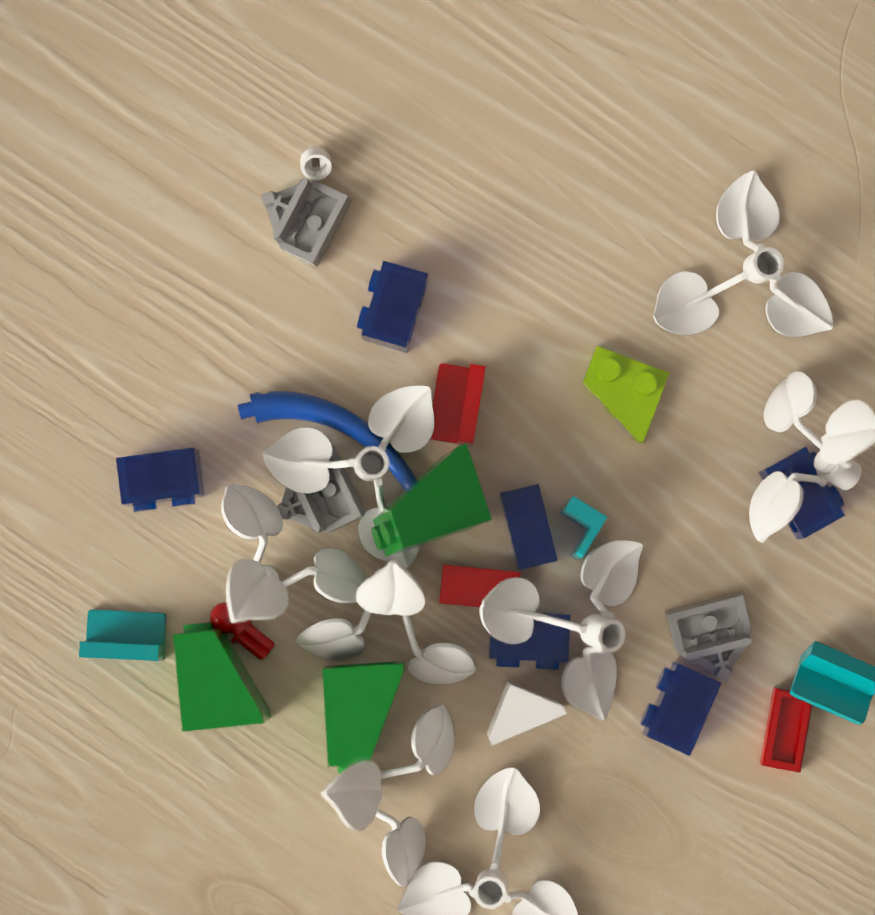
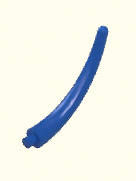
(306, 407)

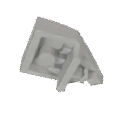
(306, 218)
(328, 508)
(712, 632)

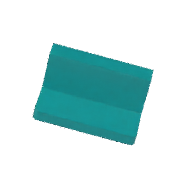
(587, 518)
(124, 635)
(834, 682)

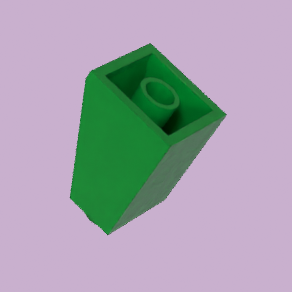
(433, 507)
(214, 682)
(357, 707)

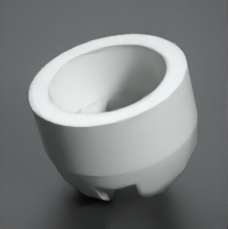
(315, 173)

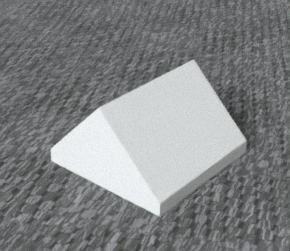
(521, 711)

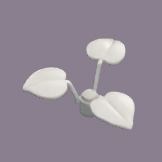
(797, 302)
(848, 434)
(303, 455)
(256, 588)
(389, 593)
(586, 680)
(359, 790)
(505, 805)

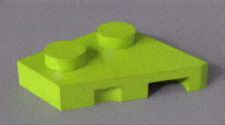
(626, 389)

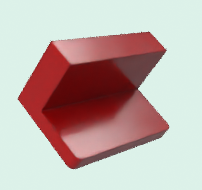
(457, 403)

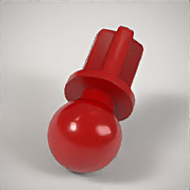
(244, 633)

